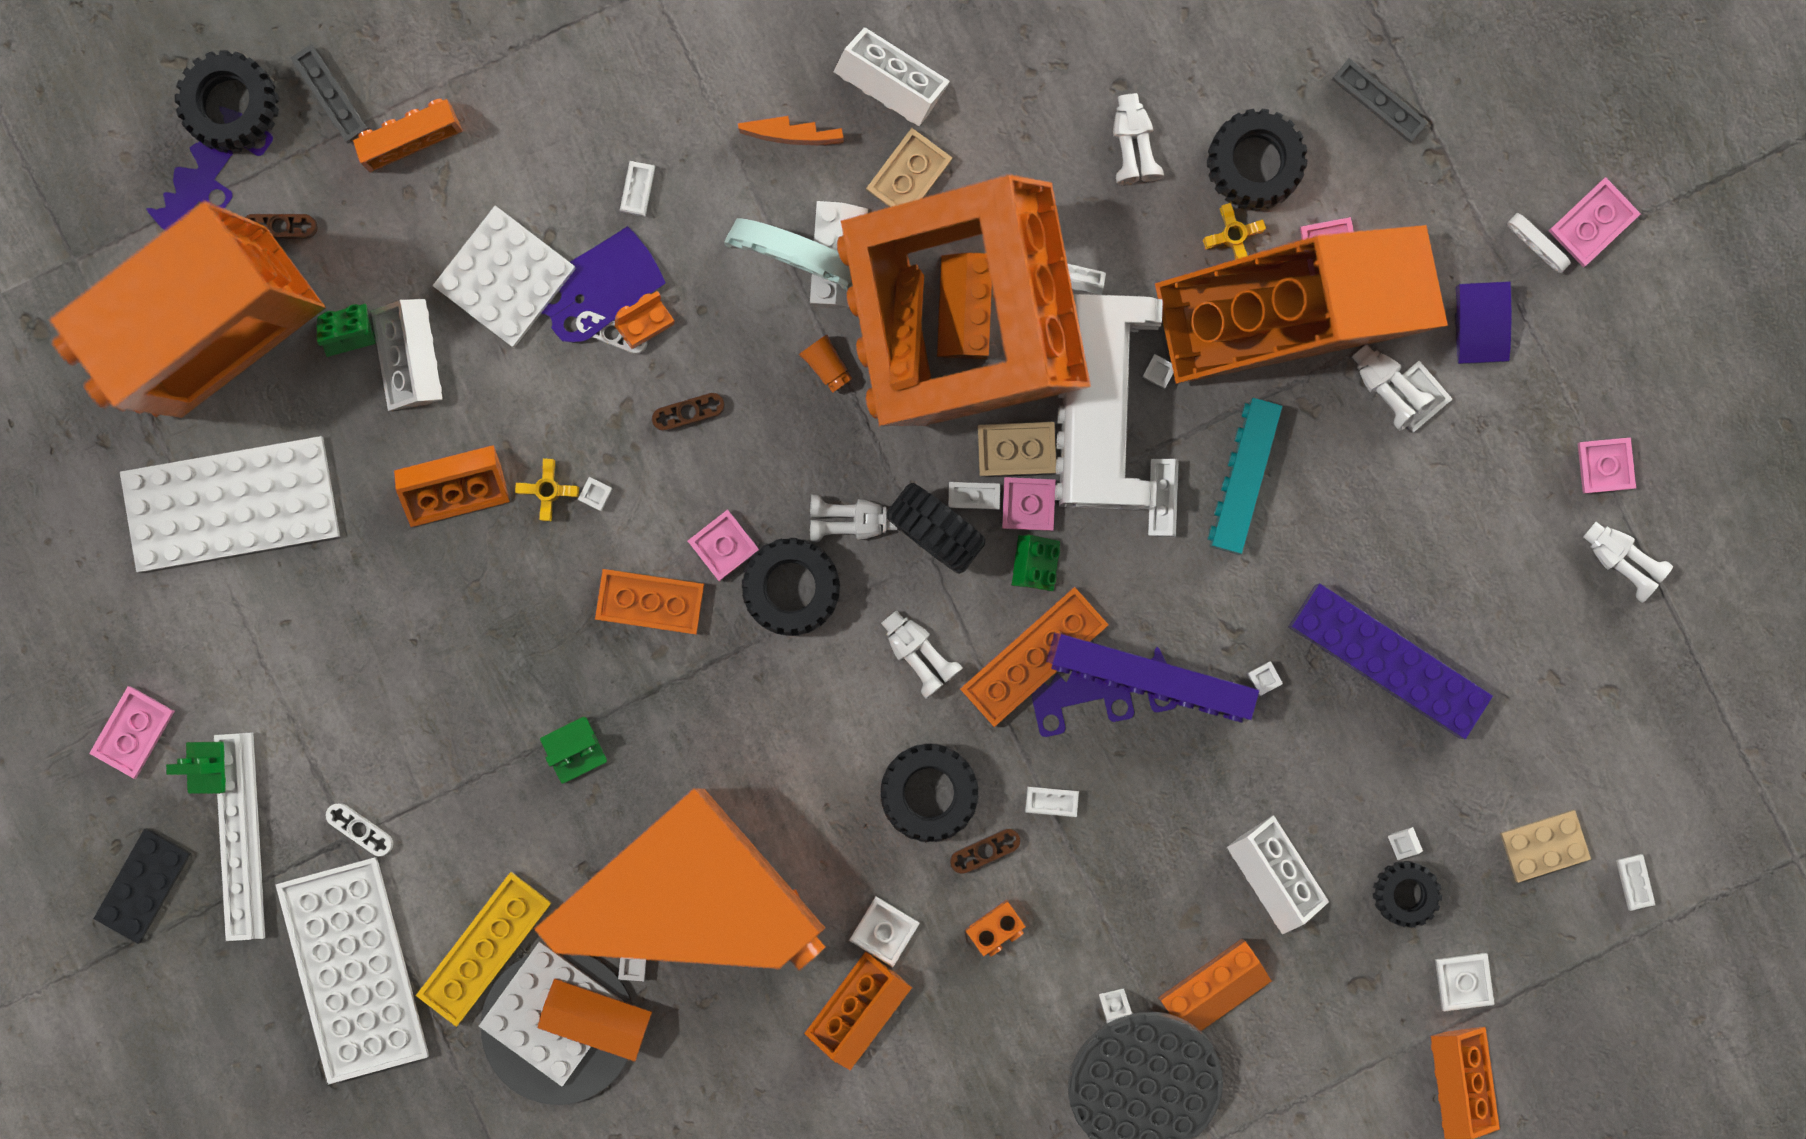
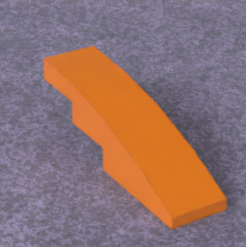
(780, 131)

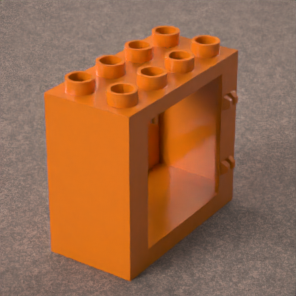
(1028, 287)
(185, 314)

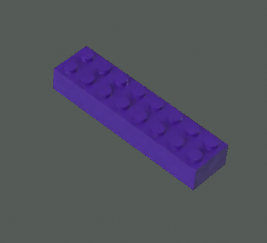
(1390, 661)
(1158, 678)

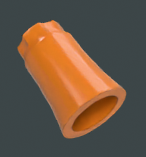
(826, 363)

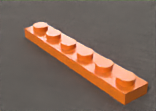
(906, 330)

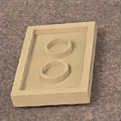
(909, 171)
(1017, 449)
(1545, 846)

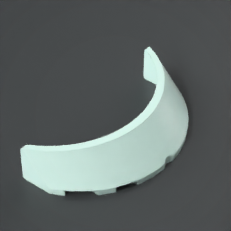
(789, 249)

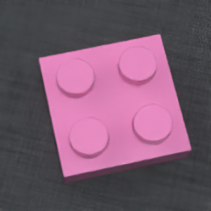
(1606, 465)
(1028, 504)
(723, 545)

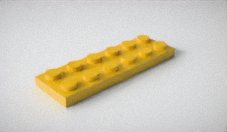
(483, 949)

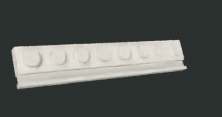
(240, 841)

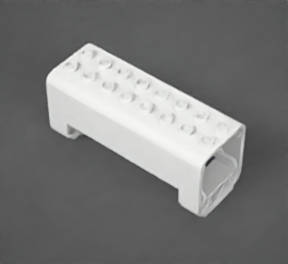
(1096, 416)

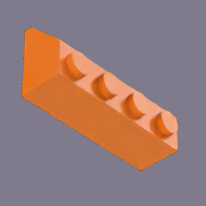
(407, 135)
(964, 306)
(451, 486)
(1217, 986)
(857, 1011)
(1465, 1083)

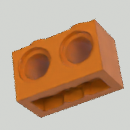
(991, 923)

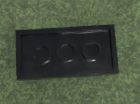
(142, 886)

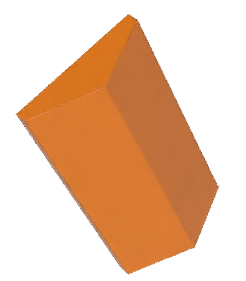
(594, 1019)

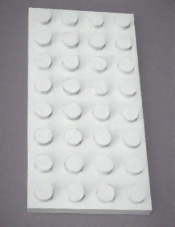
(229, 504)
(352, 970)

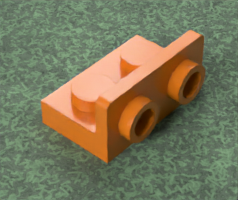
(643, 320)

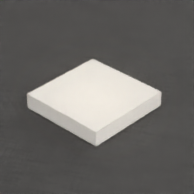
(1424, 382)
(884, 931)
(1464, 982)

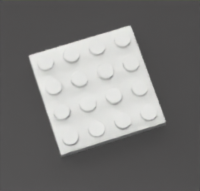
(504, 276)
(518, 1011)

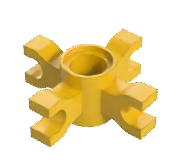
(1230, 223)
(535, 489)

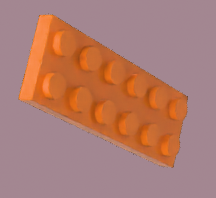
(1023, 663)

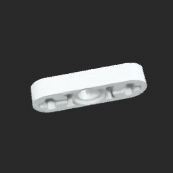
(1538, 243)
(595, 318)
(339, 825)

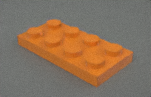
(649, 601)

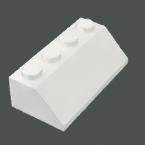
(891, 76)
(827, 231)
(406, 354)
(1278, 875)

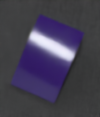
(1483, 322)

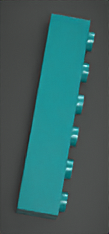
(1245, 476)

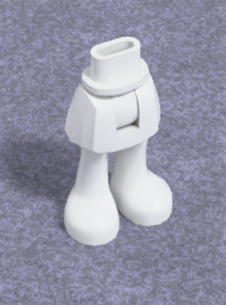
(1133, 123)
(1377, 372)
(868, 519)
(1611, 548)
(906, 639)

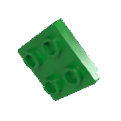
(345, 330)
(1036, 562)
(573, 750)
(203, 767)

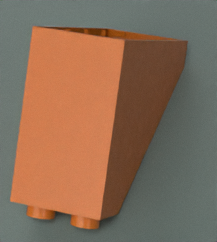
(1273, 312)
(688, 895)

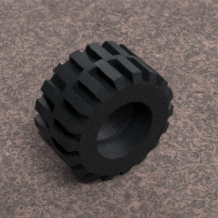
(1428, 900)

